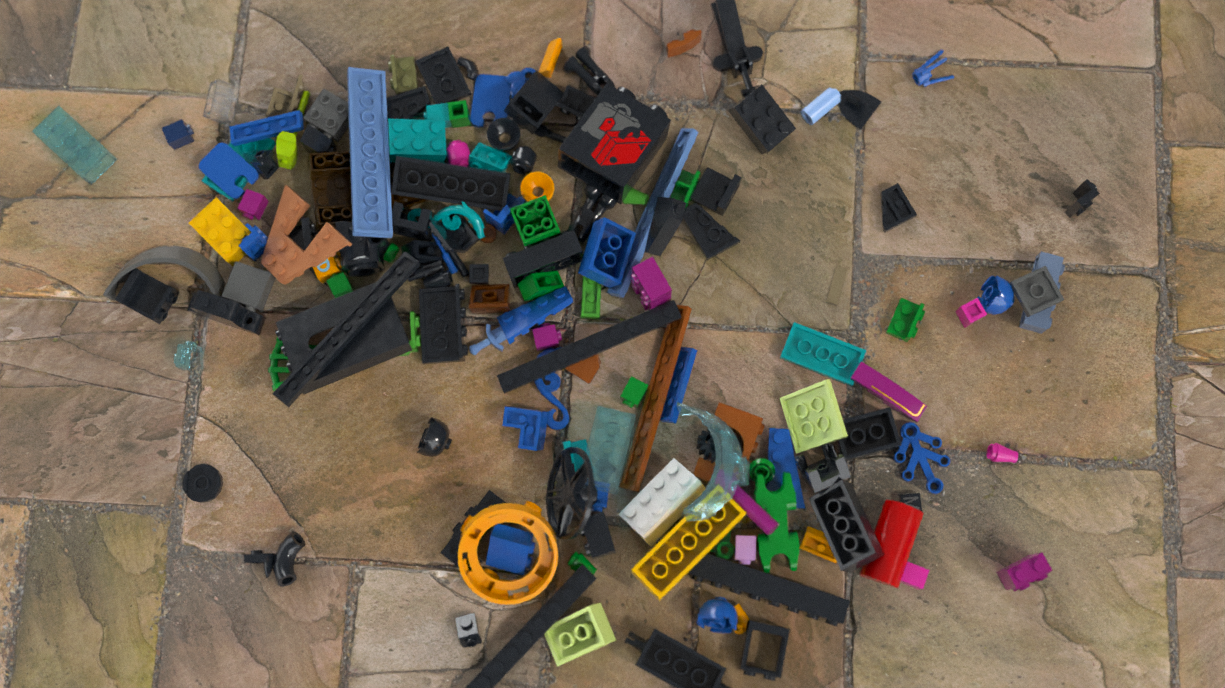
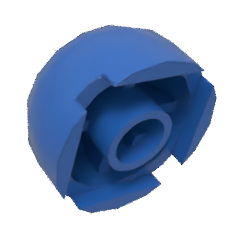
(997, 295)
(719, 615)

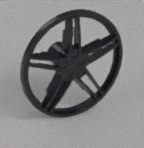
(575, 495)

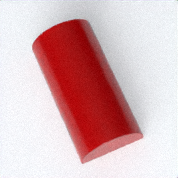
(896, 535)

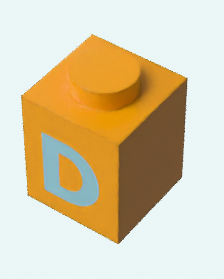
(328, 268)

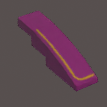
(889, 392)

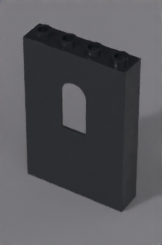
(375, 343)

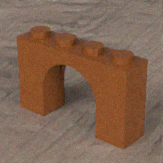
(744, 425)

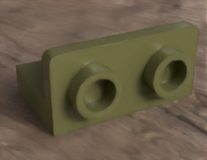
(403, 74)

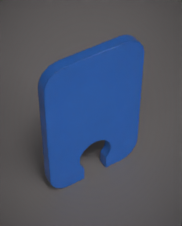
(489, 95)
(224, 167)

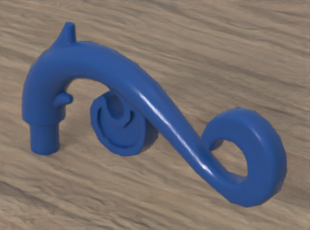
(546, 391)

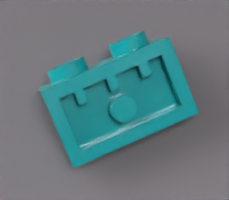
(489, 158)

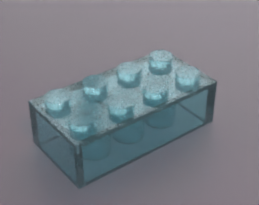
(74, 145)
(609, 447)

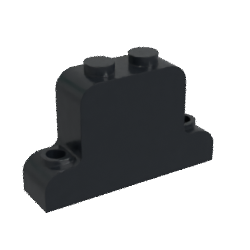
(225, 312)

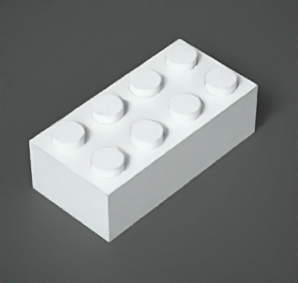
(662, 502)

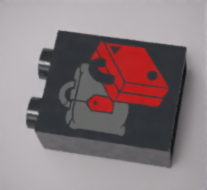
(614, 142)

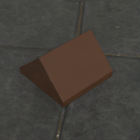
(490, 299)

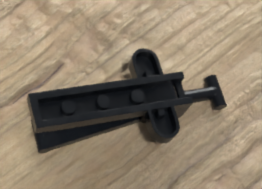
(737, 56)

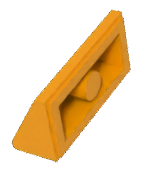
(550, 58)
(817, 544)

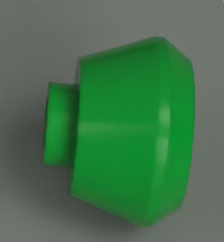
(762, 466)

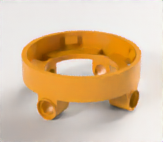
(487, 582)

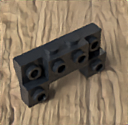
(450, 551)

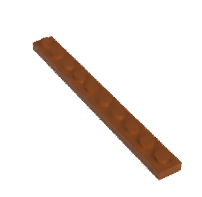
(654, 402)

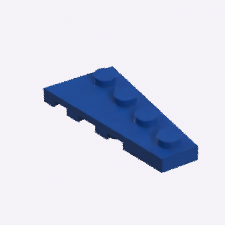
(522, 318)
(782, 456)

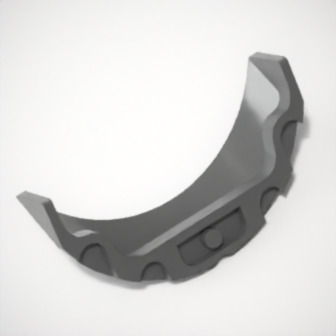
(170, 256)

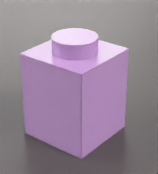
(744, 549)

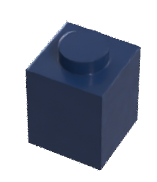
(178, 134)

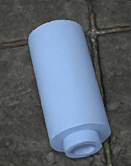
(820, 105)

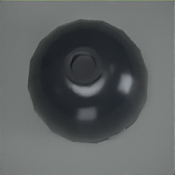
(434, 438)

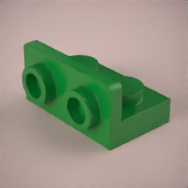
(905, 320)

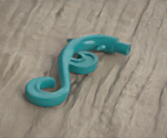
(454, 223)

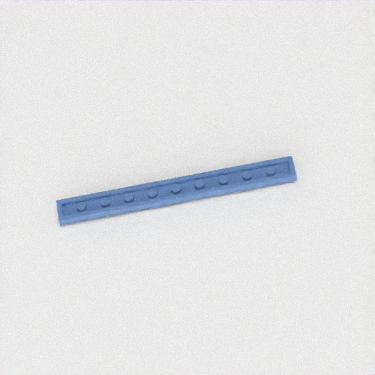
(662, 189)

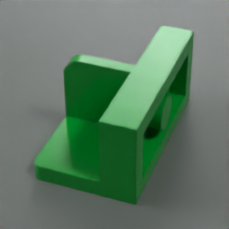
(685, 186)

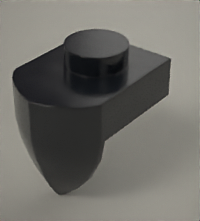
(258, 557)

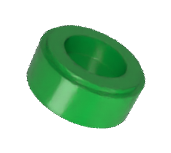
(391, 253)

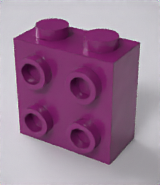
(1026, 570)

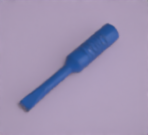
(446, 257)

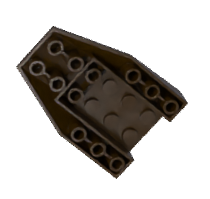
(332, 188)

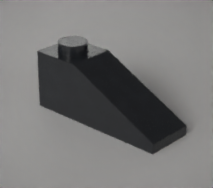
(665, 222)

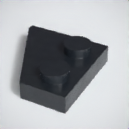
(895, 208)

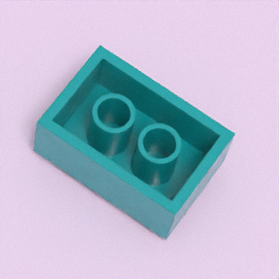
(417, 139)

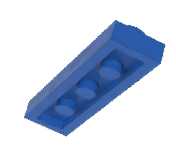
(266, 128)
(678, 384)

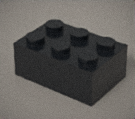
(762, 119)
(869, 435)

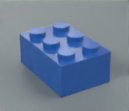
(606, 252)

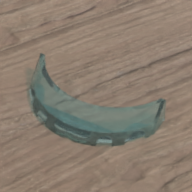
(727, 466)

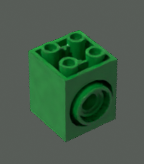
(535, 221)

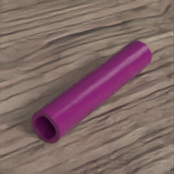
(755, 511)

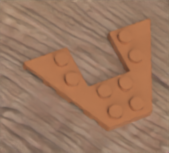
(282, 255)

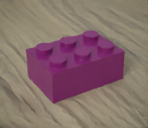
(650, 284)

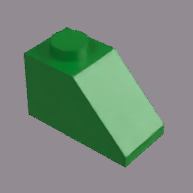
(540, 284)

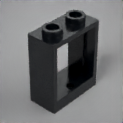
(768, 674)

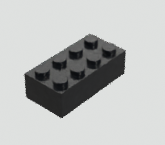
(547, 256)
(846, 526)

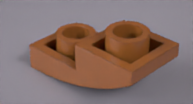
(690, 40)

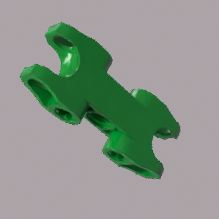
(776, 504)

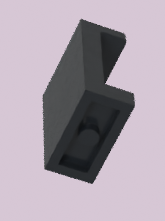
(147, 296)

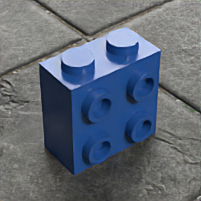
(510, 549)

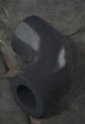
(285, 558)

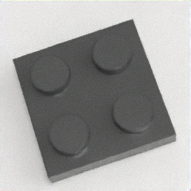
(1036, 291)

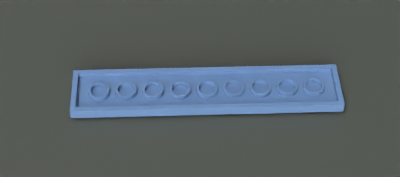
(369, 153)

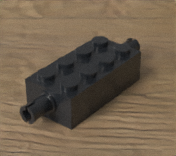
(676, 662)

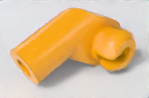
(743, 620)

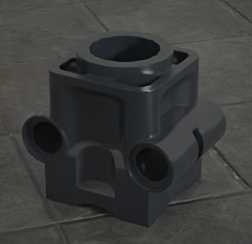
(364, 255)

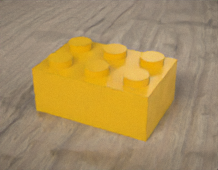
(221, 230)

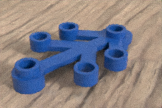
(919, 455)

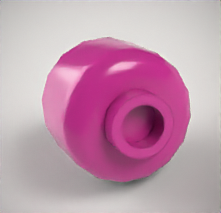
(458, 152)

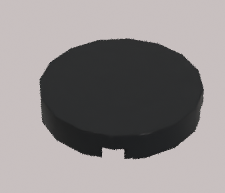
(202, 483)

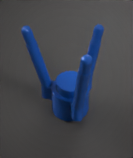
(922, 74)

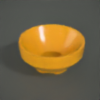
(535, 180)

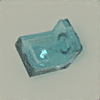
(183, 355)

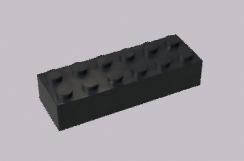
(450, 183)

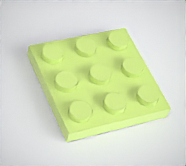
(813, 416)

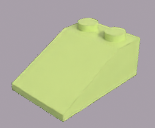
(579, 634)

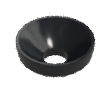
(503, 126)

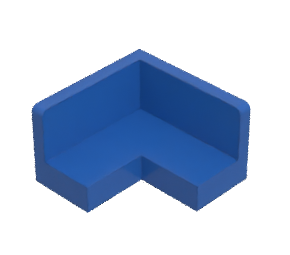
(503, 219)
(532, 425)

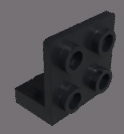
(715, 190)

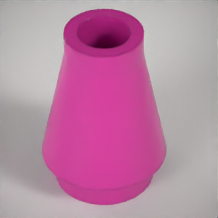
(1000, 453)

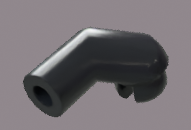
(470, 67)

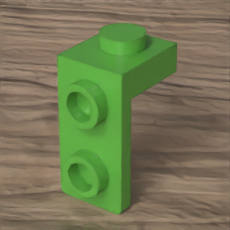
(415, 338)

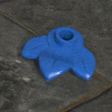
(518, 79)

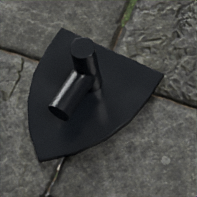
(857, 106)

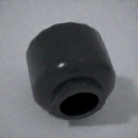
(523, 160)

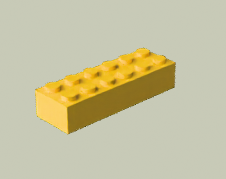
(684, 549)

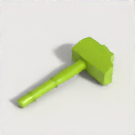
(286, 142)

